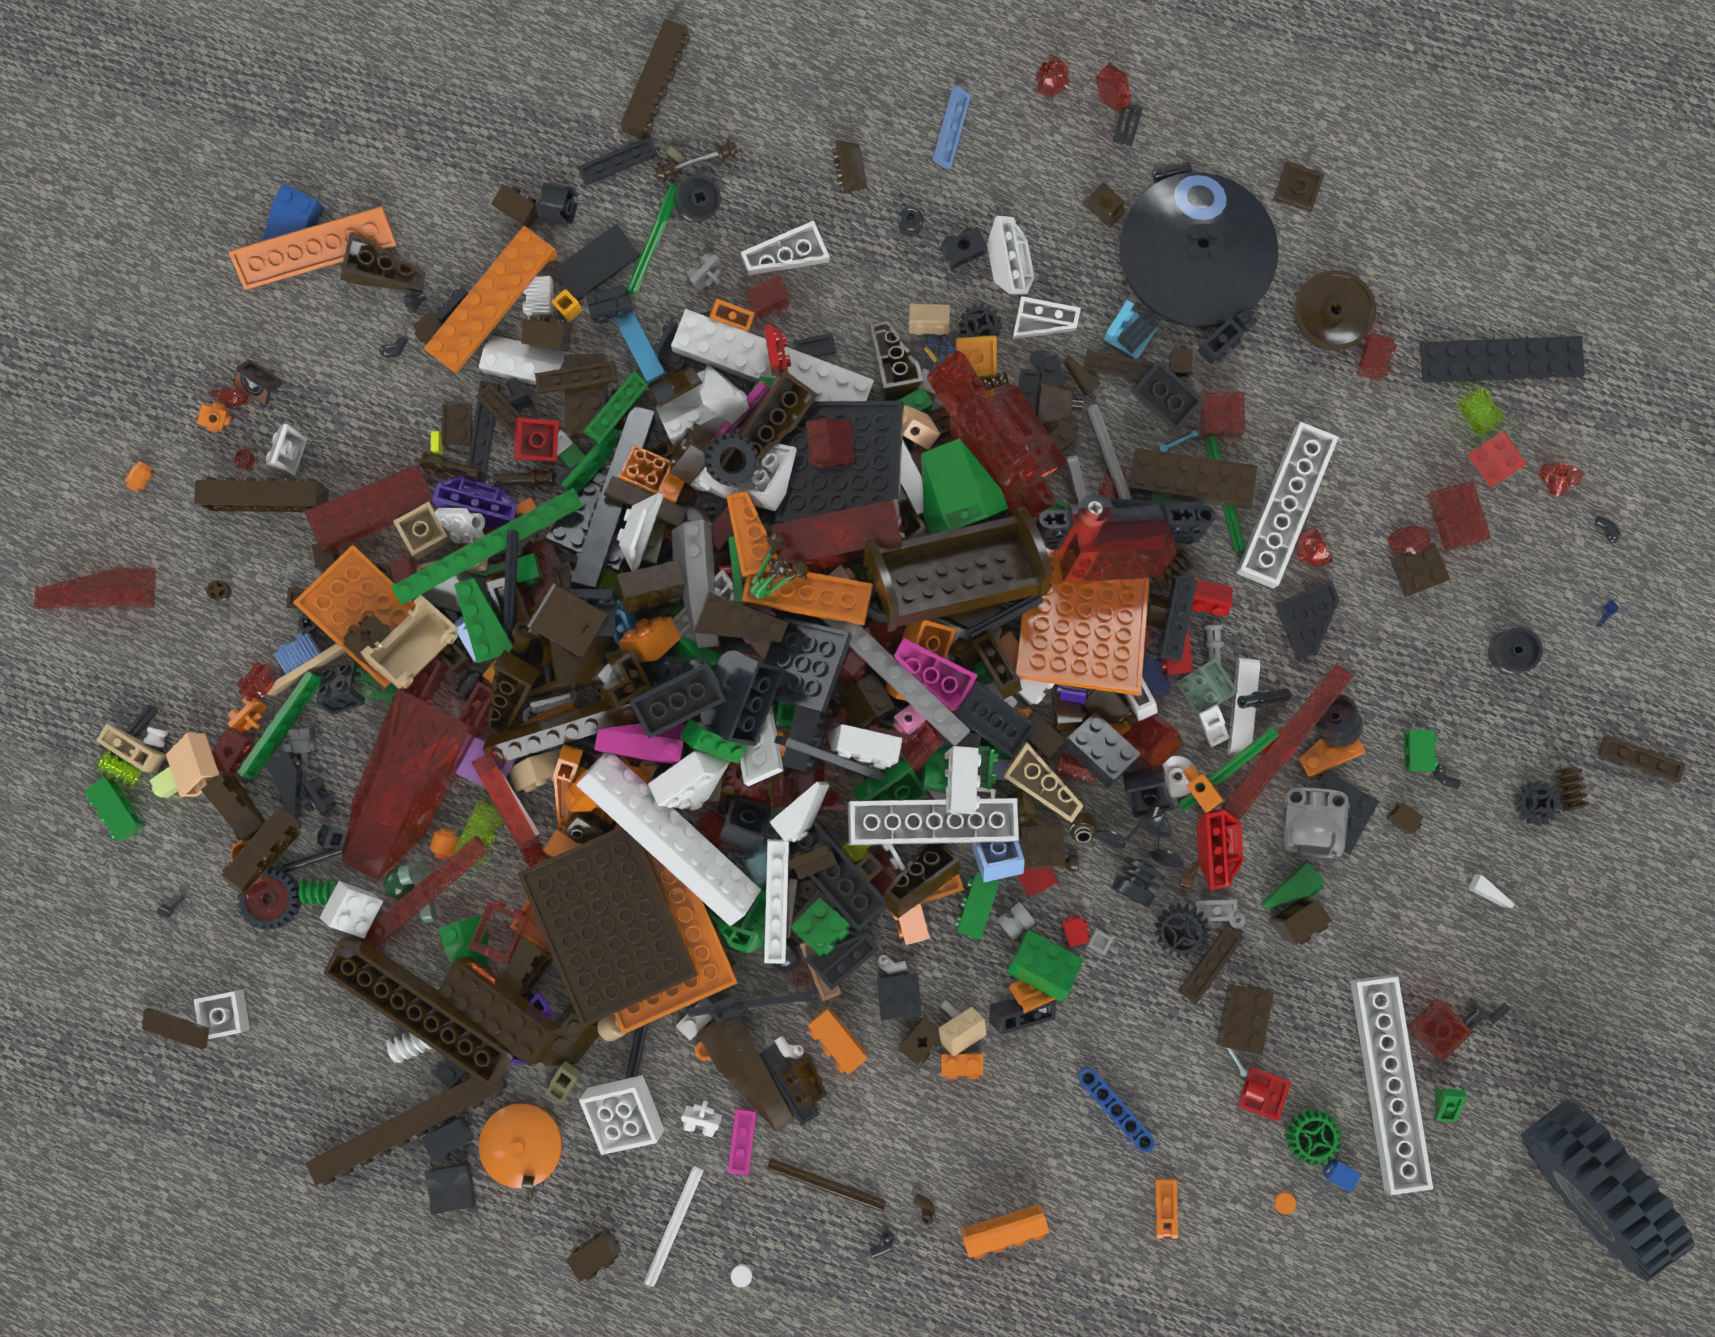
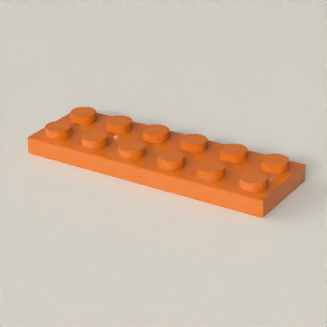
(818, 597)

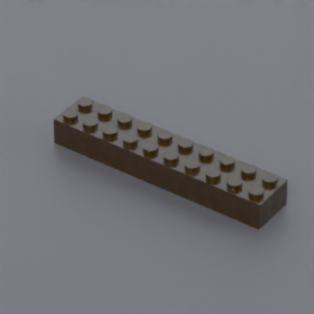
(416, 1008)

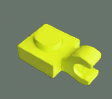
(856, 851)

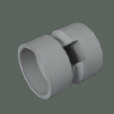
(1016, 921)

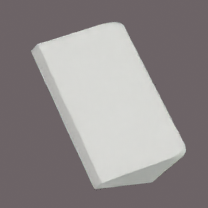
(550, 701)

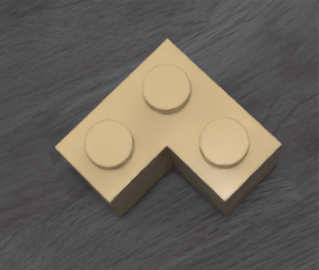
(534, 771)

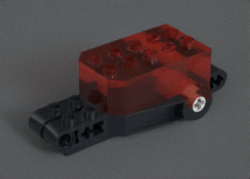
(1121, 536)

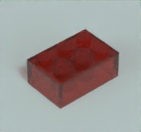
(1458, 516)

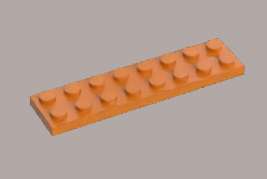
(308, 247)
(490, 299)

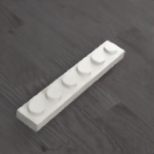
(776, 901)

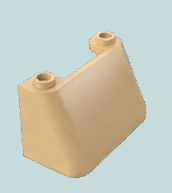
(411, 644)

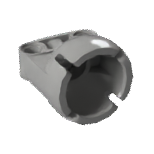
(1315, 824)

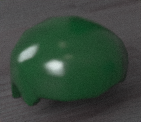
(394, 887)

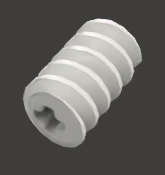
(405, 1048)

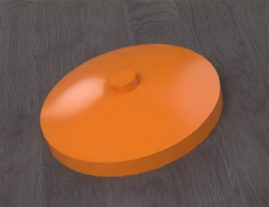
(519, 1143)

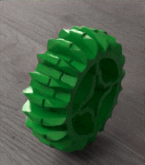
(1310, 1144)

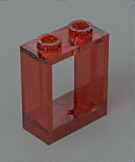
(475, 944)

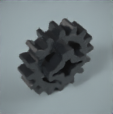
(971, 320)
(1528, 801)

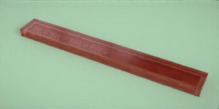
(426, 891)

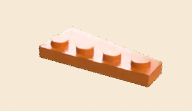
(748, 534)

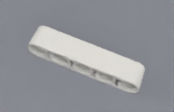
(1243, 719)

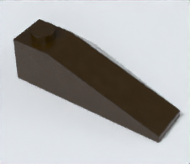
(897, 368)

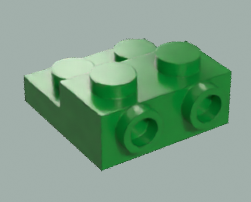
(821, 927)

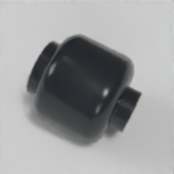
(910, 221)

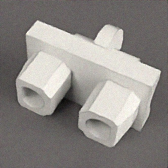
(703, 1117)

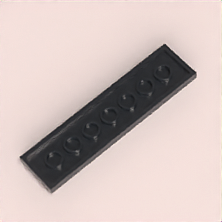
(1502, 359)

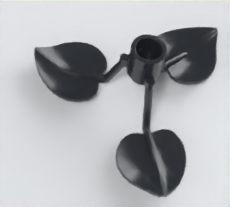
(1153, 822)

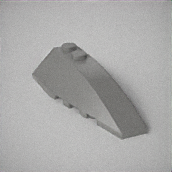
(694, 552)

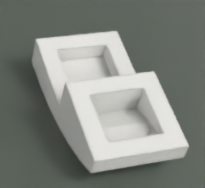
(1213, 725)

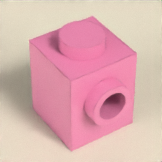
(908, 720)

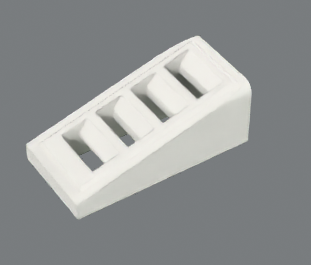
(1486, 889)

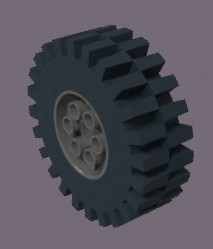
(1608, 1190)

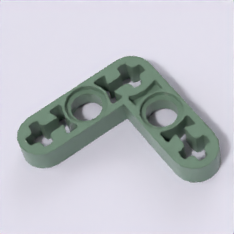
(414, 875)

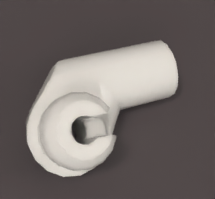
(789, 1051)

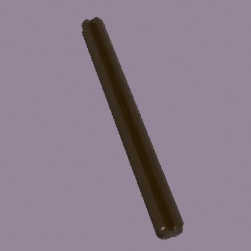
(826, 1185)

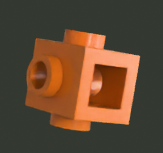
(207, 417)

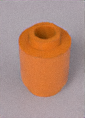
(138, 476)

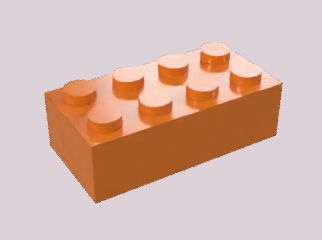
(930, 635)

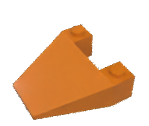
(565, 775)

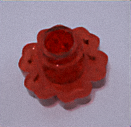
(1560, 477)

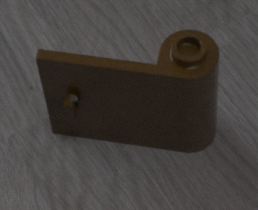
(673, 385)
(563, 619)
(520, 631)

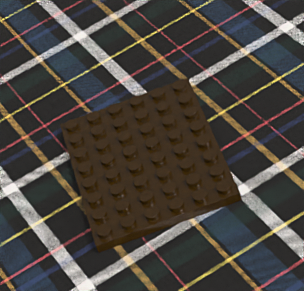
(607, 925)

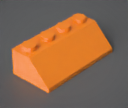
(1005, 1231)

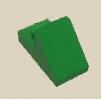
(1449, 1104)

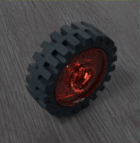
(284, 905)

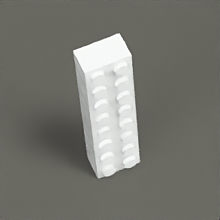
(1287, 505)
(930, 823)

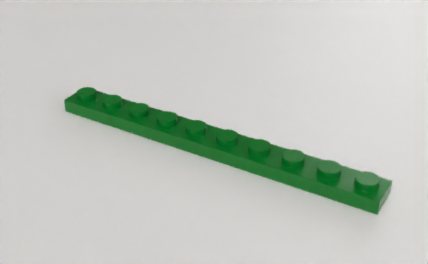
(485, 546)

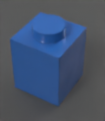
(1341, 1175)

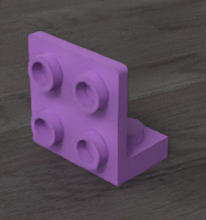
(474, 752)

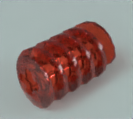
(1075, 768)

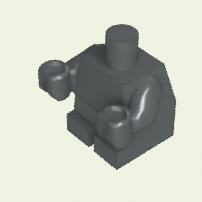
(301, 741)

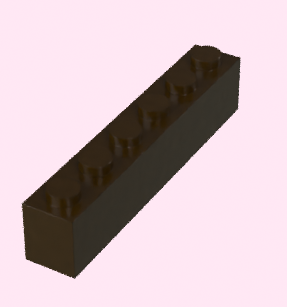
(655, 78)

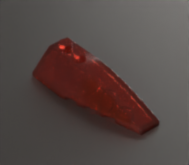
(101, 590)

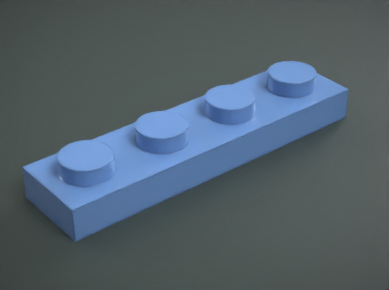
(951, 127)

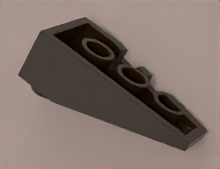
(375, 267)

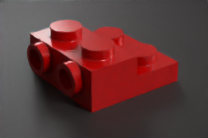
(775, 345)

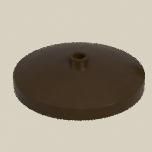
(1347, 298)

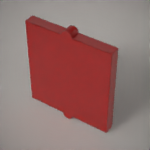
(1037, 880)

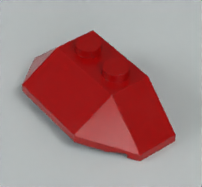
(1219, 848)

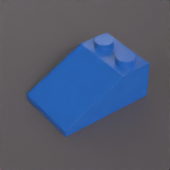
(291, 212)

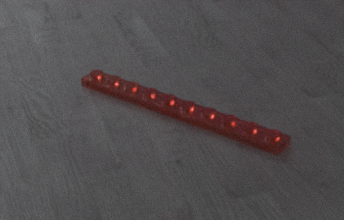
(1288, 741)

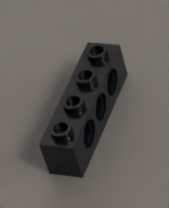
(1177, 620)

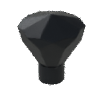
(412, 301)

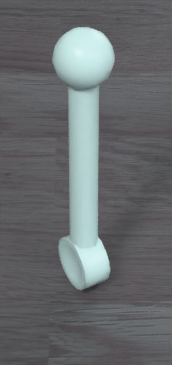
(1244, 1072)

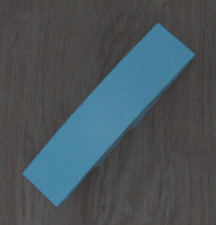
(640, 347)

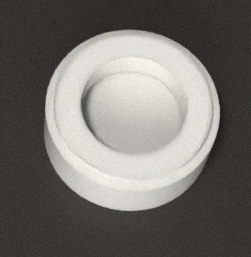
(741, 1275)

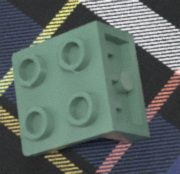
(1207, 686)

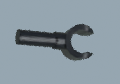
(166, 911)

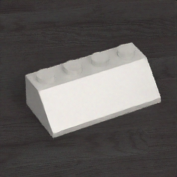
(512, 359)

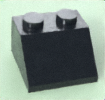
(1147, 789)

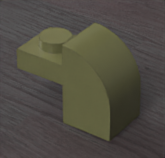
(563, 1082)

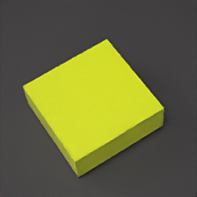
(436, 443)

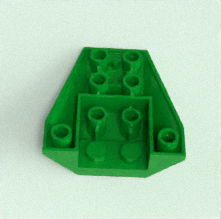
(957, 488)

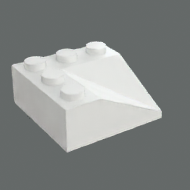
(685, 411)
(865, 746)
(688, 781)
(622, 1115)

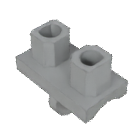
(707, 273)

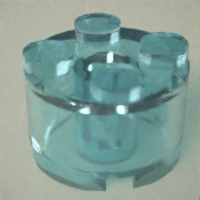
(756, 864)

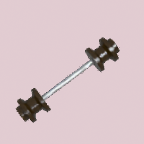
(669, 169)

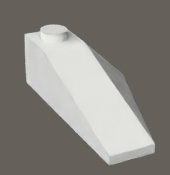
(722, 395)

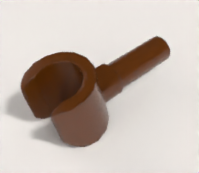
(1187, 882)

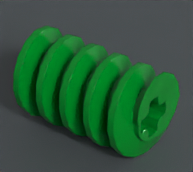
(316, 893)

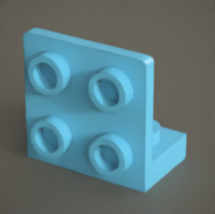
(1122, 322)

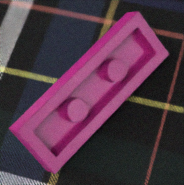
(742, 1141)

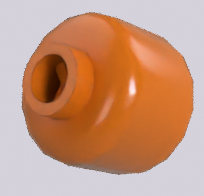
(443, 843)

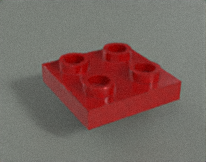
(1497, 459)
(1264, 1094)

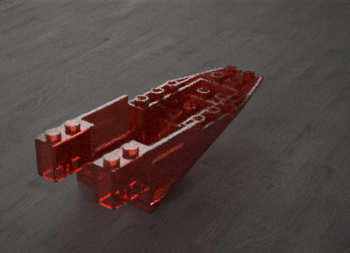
(410, 771)

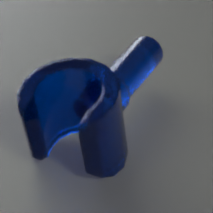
(1611, 608)

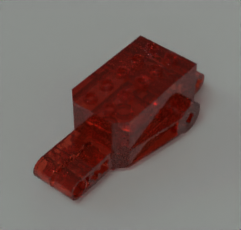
(1000, 433)

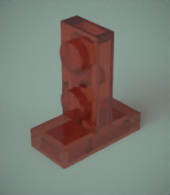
(721, 529)

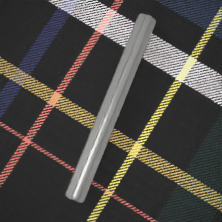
(1108, 452)

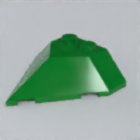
(749, 931)

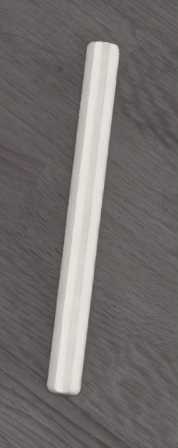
(673, 1226)

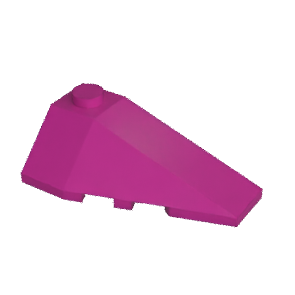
(937, 674)
(634, 743)

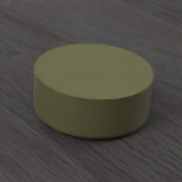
(675, 155)

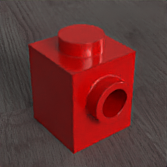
(1075, 930)

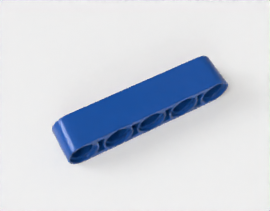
(1119, 1118)

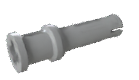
(1211, 644)

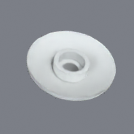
(1173, 765)

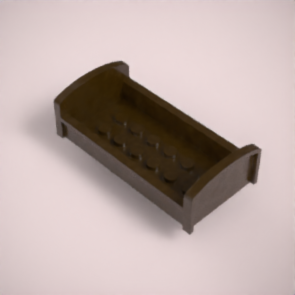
(959, 569)

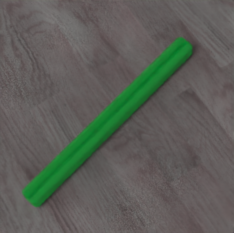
(652, 242)
(1229, 512)
(1233, 764)

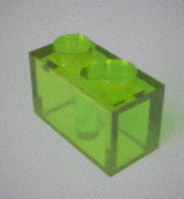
(1481, 411)

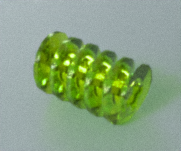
(118, 769)

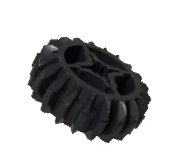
(1176, 926)

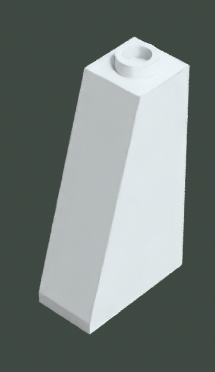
(912, 480)

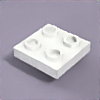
(460, 524)

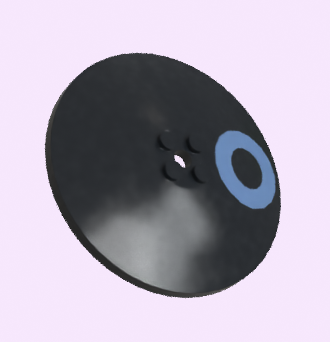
(1193, 282)

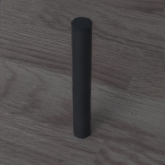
(311, 859)

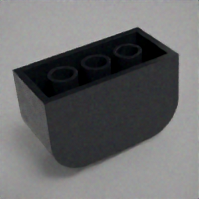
(749, 689)

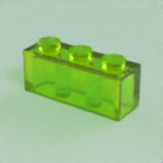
(481, 823)

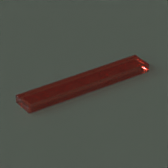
(509, 809)

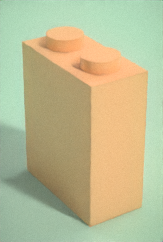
(192, 764)

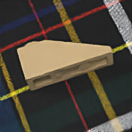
(131, 749)

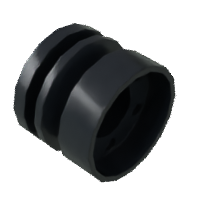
(1138, 881)

